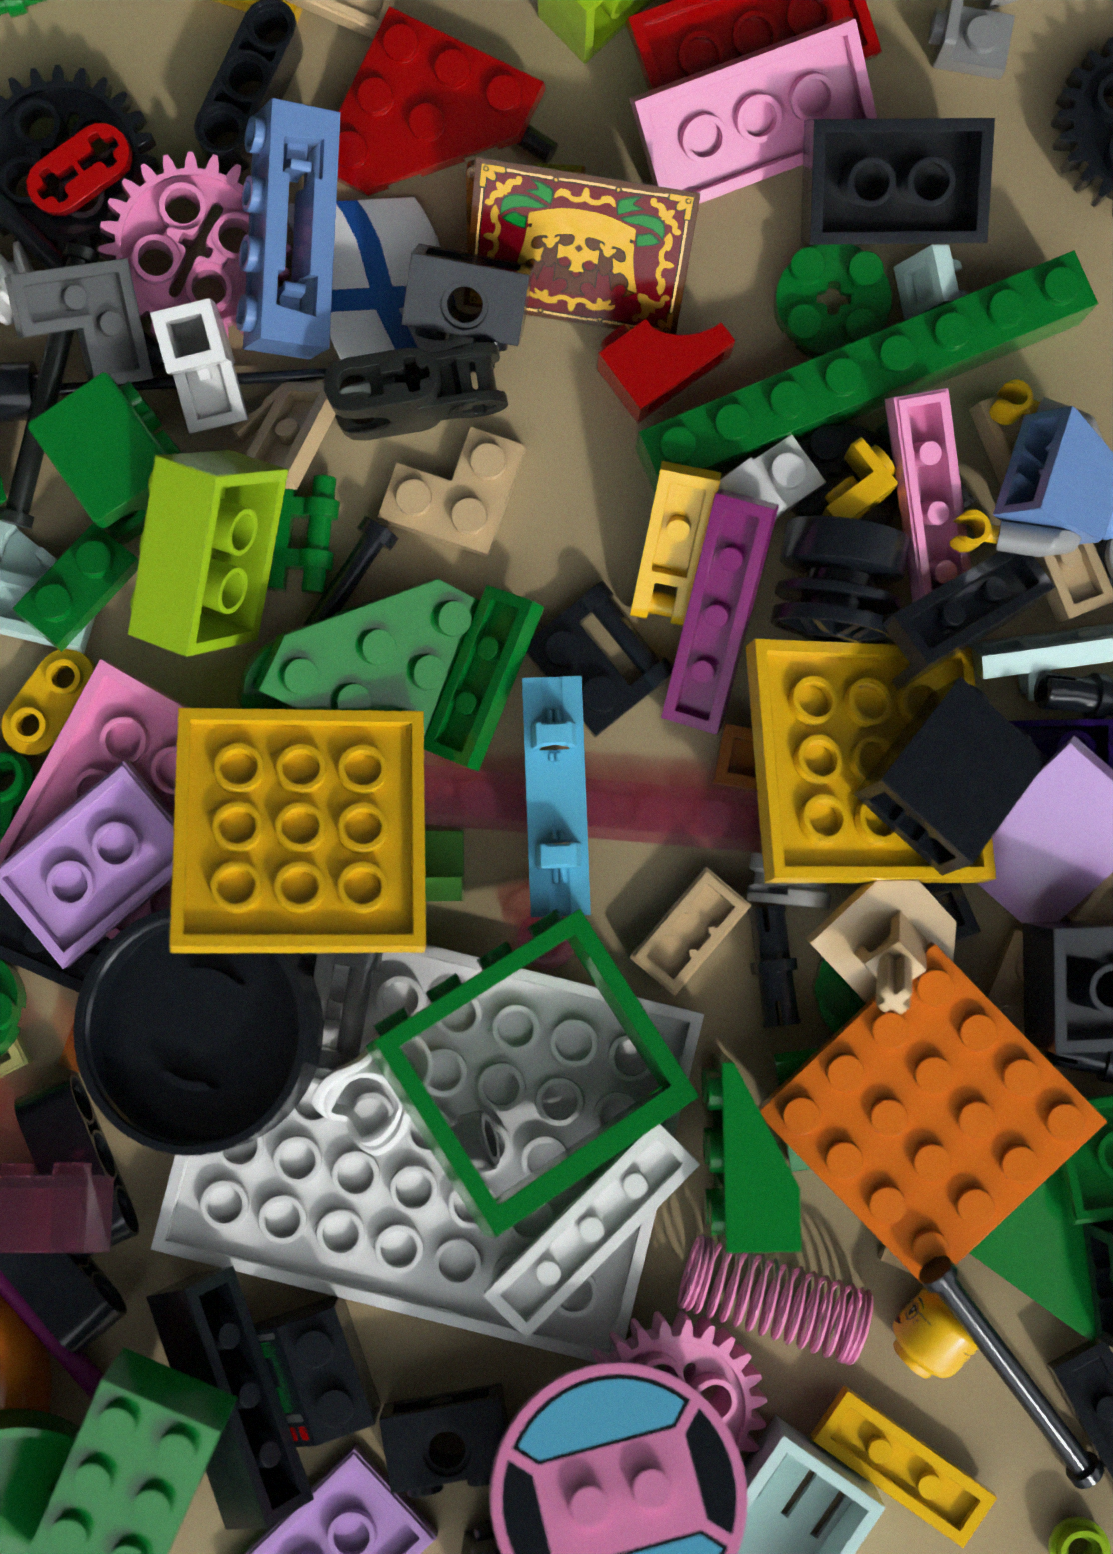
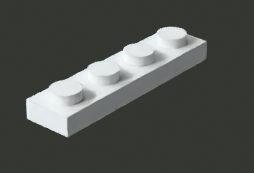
(590, 1229)

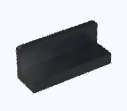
(965, 611)

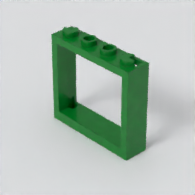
(501, 1213)

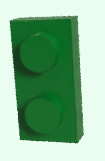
(77, 587)

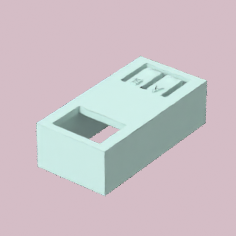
(773, 1478)

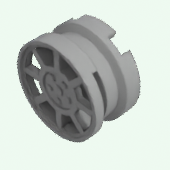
(792, 894)

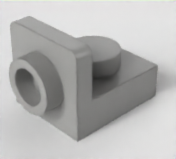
(970, 39)

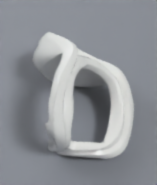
(363, 1066)

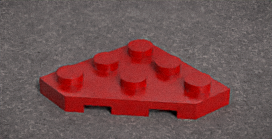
(427, 105)

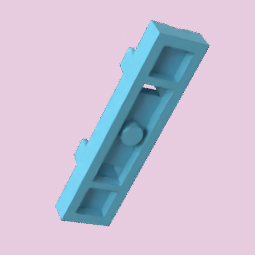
(556, 795)

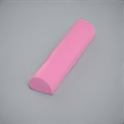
(927, 487)

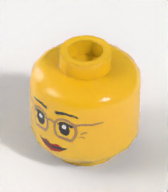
(931, 1337)

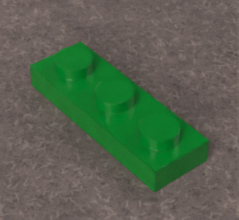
(482, 677)

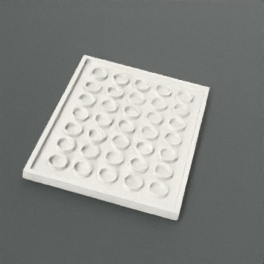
(390, 1225)

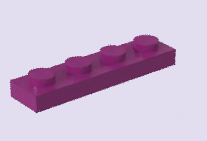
(719, 610)

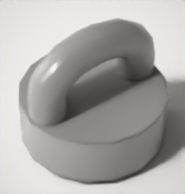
(478, 1140)

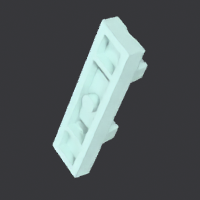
(1042, 652)

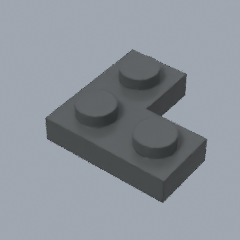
(94, 301)

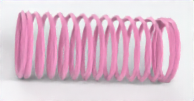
(697, 1280)

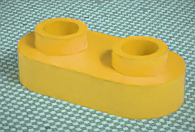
(46, 701)

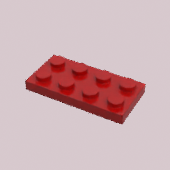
(700, 34)

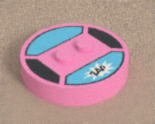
(617, 1467)

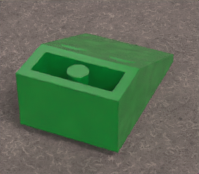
(754, 1190)

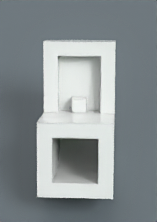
(202, 364)
(777, 476)

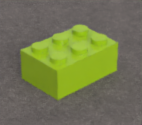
(206, 550)

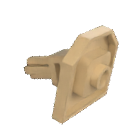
(882, 939)

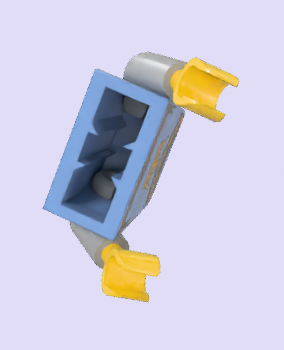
(1054, 484)

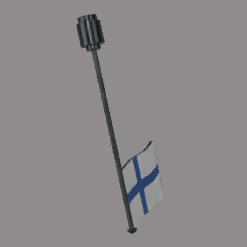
(366, 307)

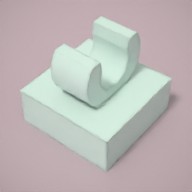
(927, 280)

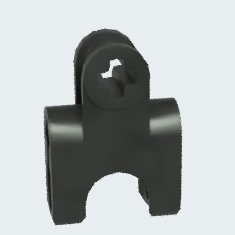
(396, 373)

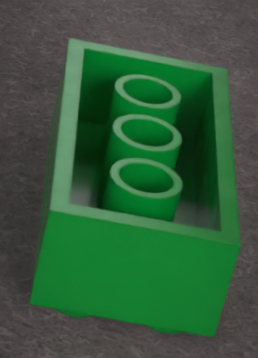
(134, 1461)

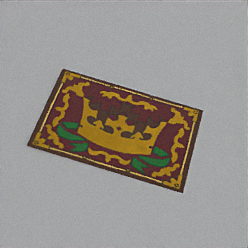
(597, 244)

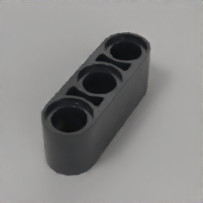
(244, 62)
(65, 1129)
(66, 1295)

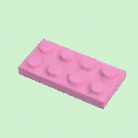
(750, 112)

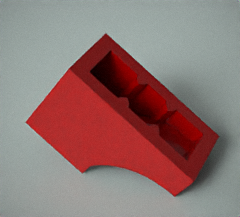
(654, 366)

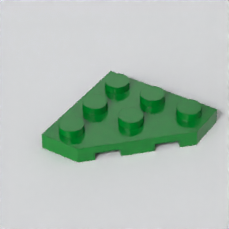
(374, 654)

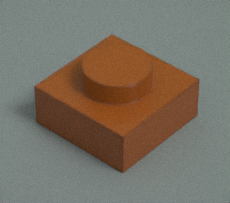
(736, 759)

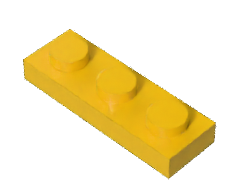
(903, 1466)

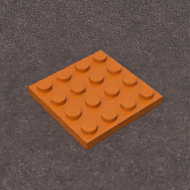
(931, 1117)

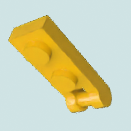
(674, 540)

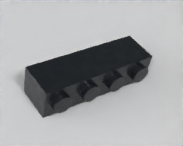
(213, 1339)

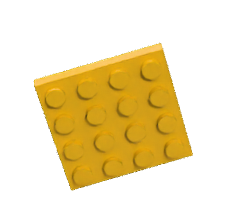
(818, 732)
(298, 832)

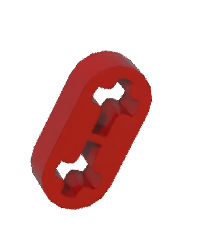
(69, 158)

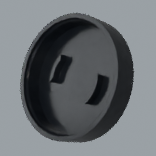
(195, 1043)

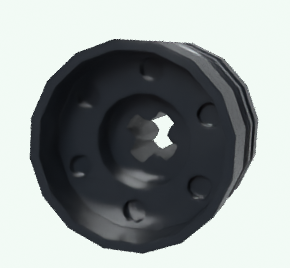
(840, 570)

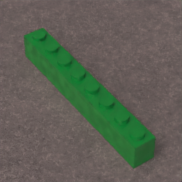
(874, 368)

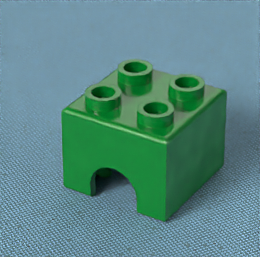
(105, 451)

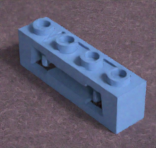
(285, 145)

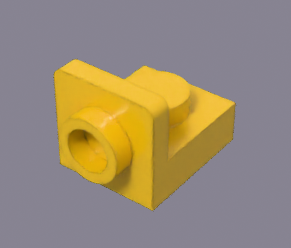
(856, 498)

